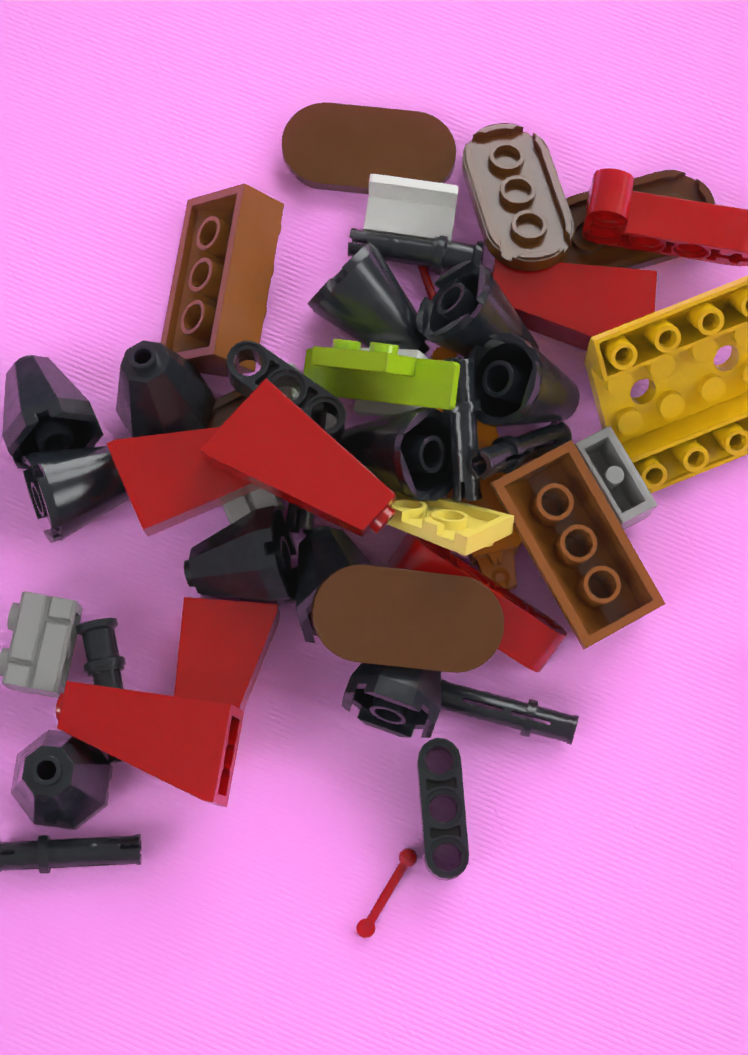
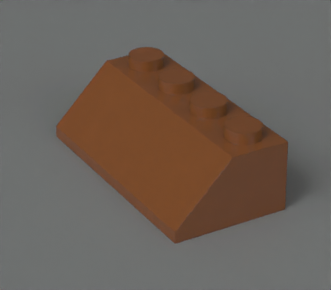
(222, 276)
(577, 544)

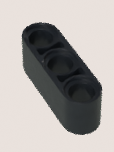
(311, 398)
(448, 786)

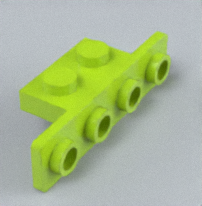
(382, 375)

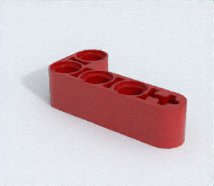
(663, 223)
(528, 633)

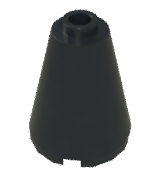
(369, 303)
(468, 310)
(520, 384)
(406, 452)
(72, 487)

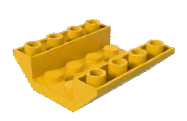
(692, 408)

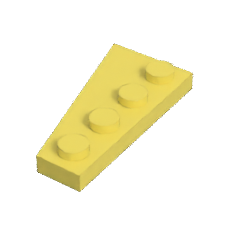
(451, 523)

